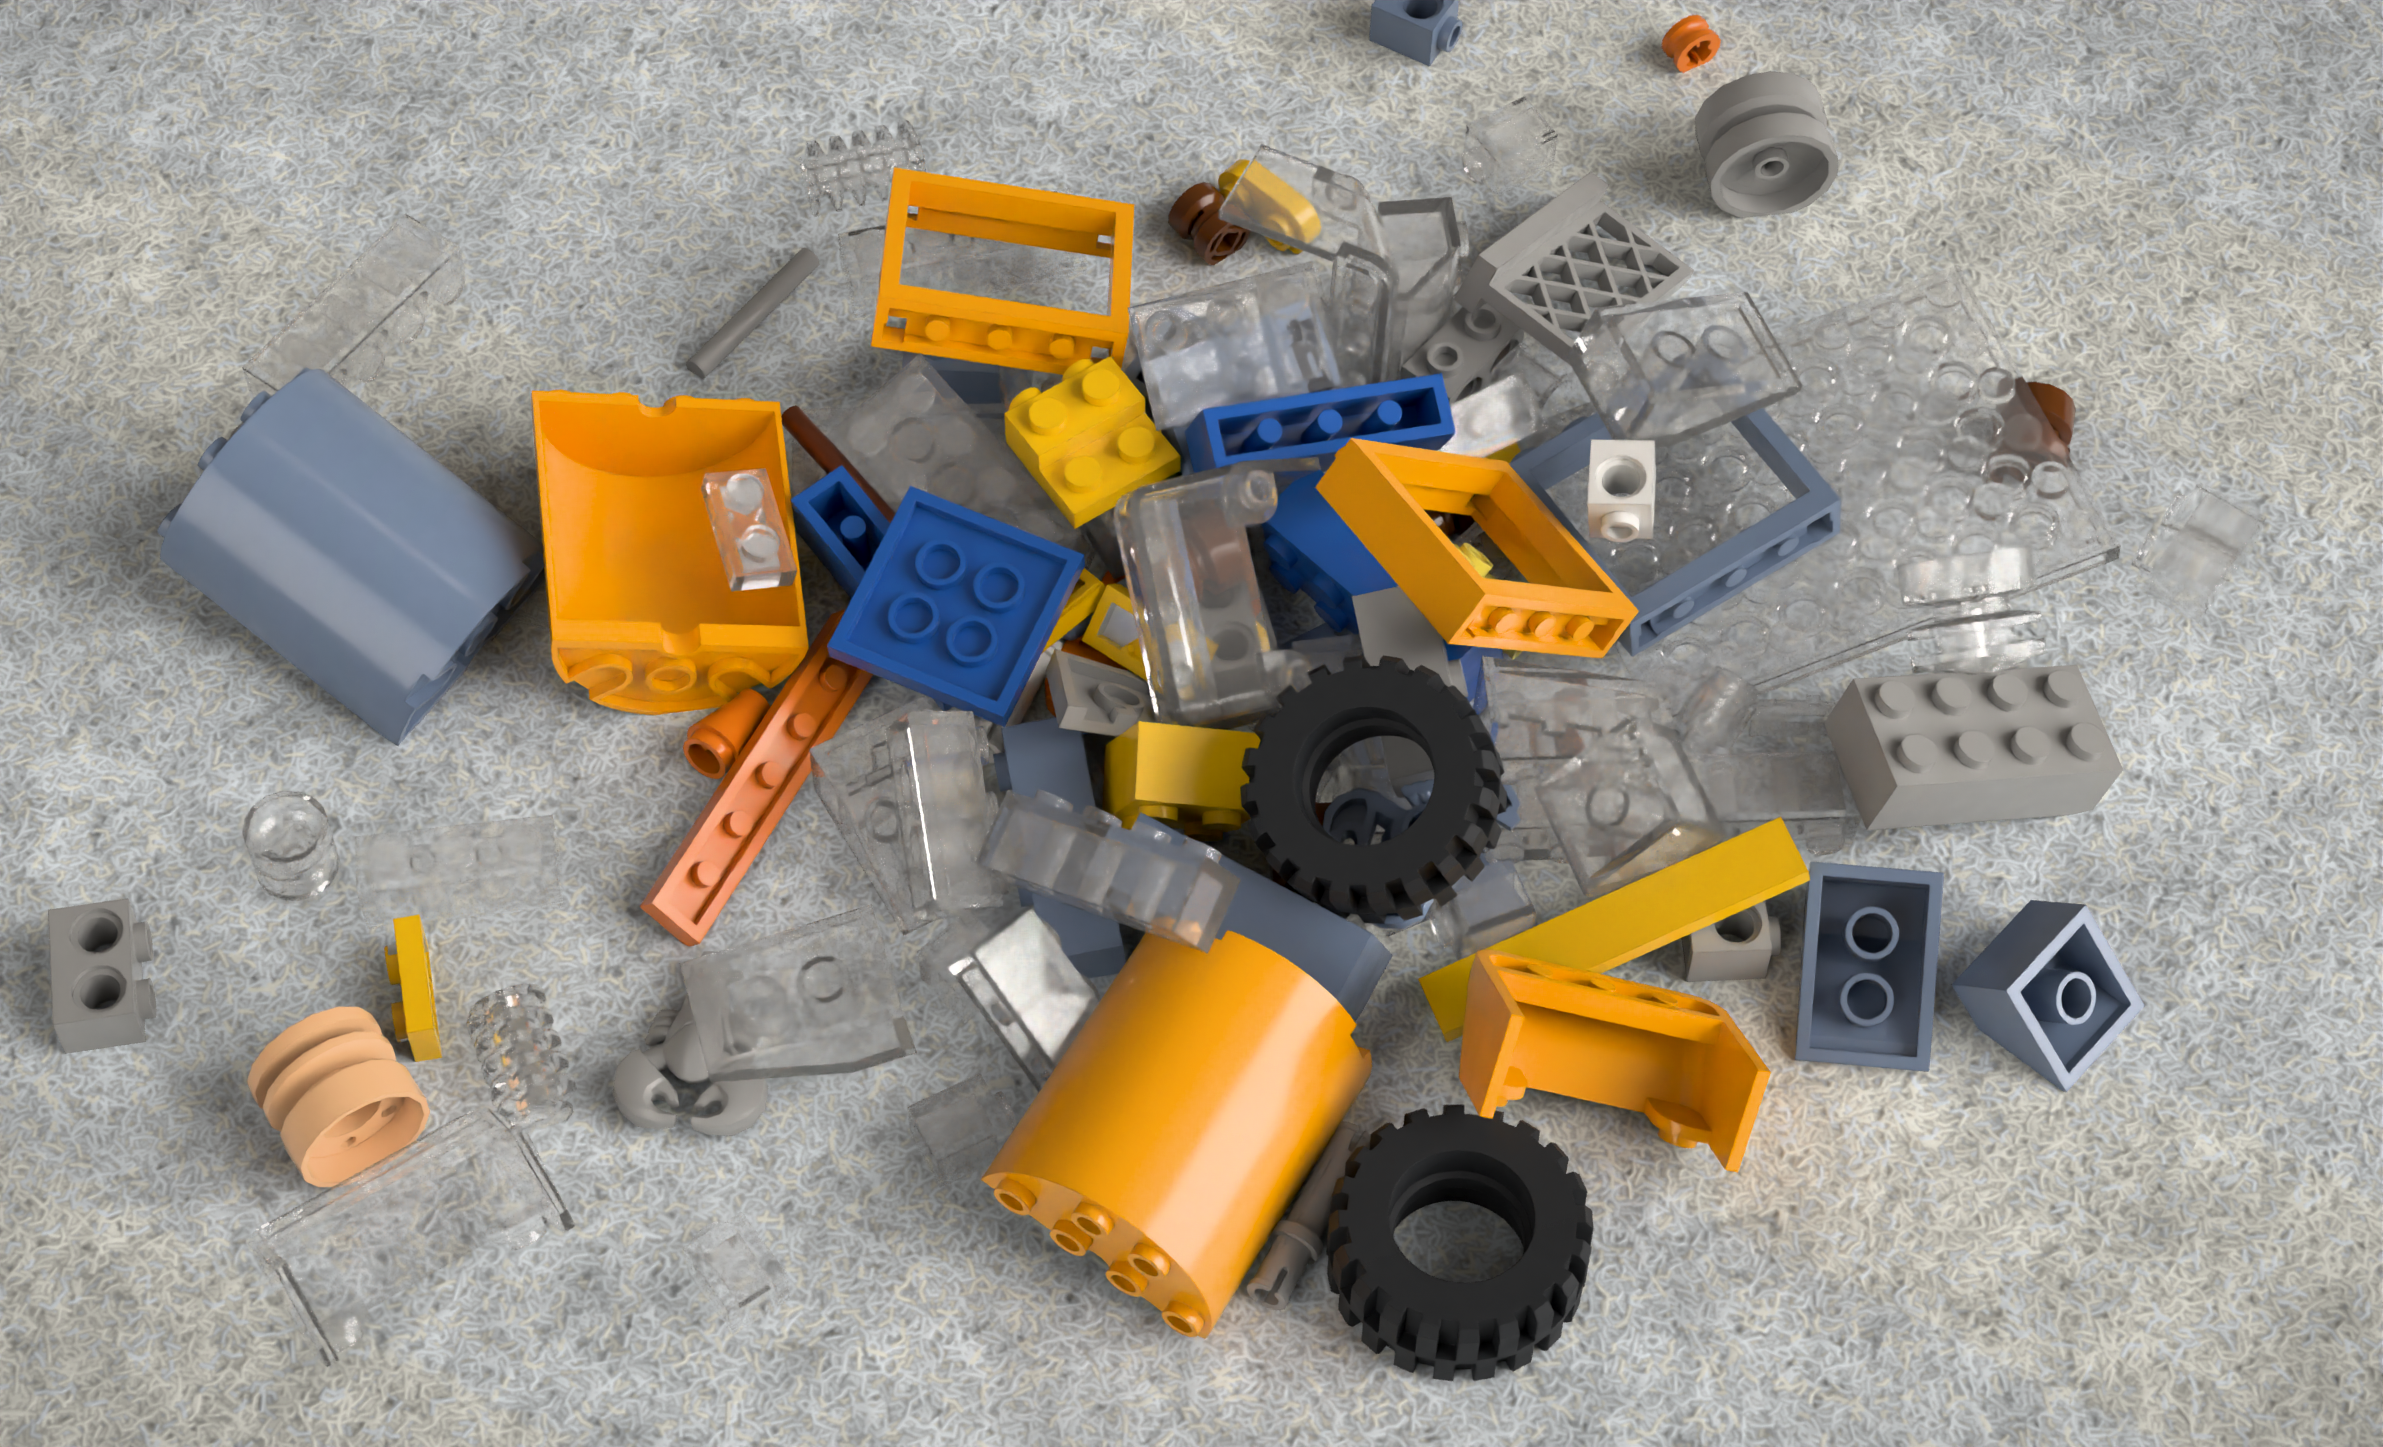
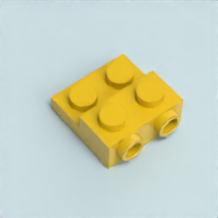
(1088, 439)

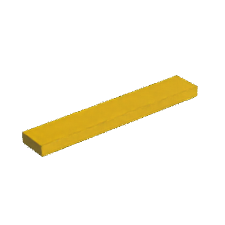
(1641, 914)

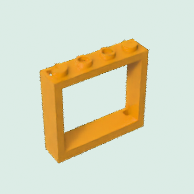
(993, 328)
(1563, 608)

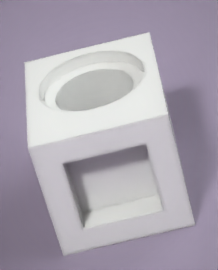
(1621, 468)

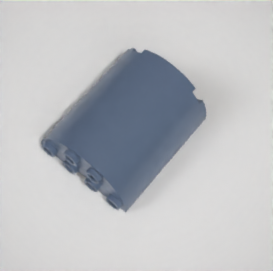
(350, 551)

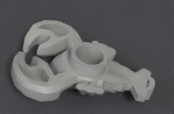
(640, 1081)

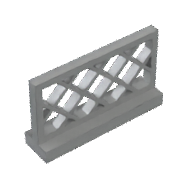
(1544, 245)

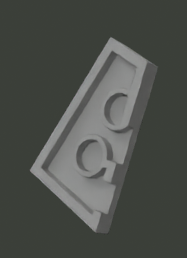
(1096, 695)

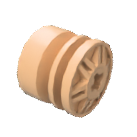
(337, 1094)

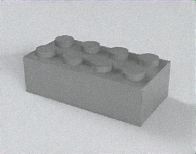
(1972, 747)

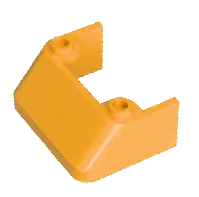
(1610, 1046)

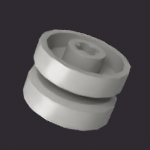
(1766, 145)

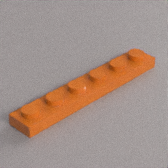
(755, 792)

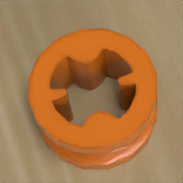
(1690, 43)

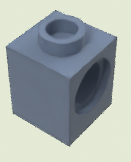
(1416, 27)

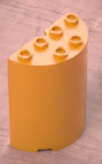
(634, 559)
(1185, 1121)

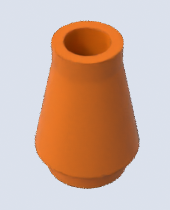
(722, 735)

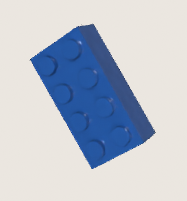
(1328, 562)

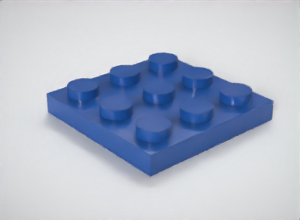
(956, 606)

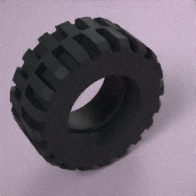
(1322, 724)
(1444, 1320)

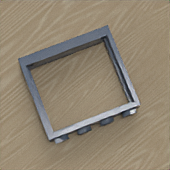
(1724, 569)

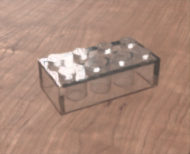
(929, 439)

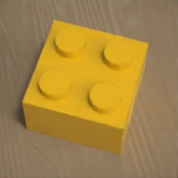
(1178, 777)

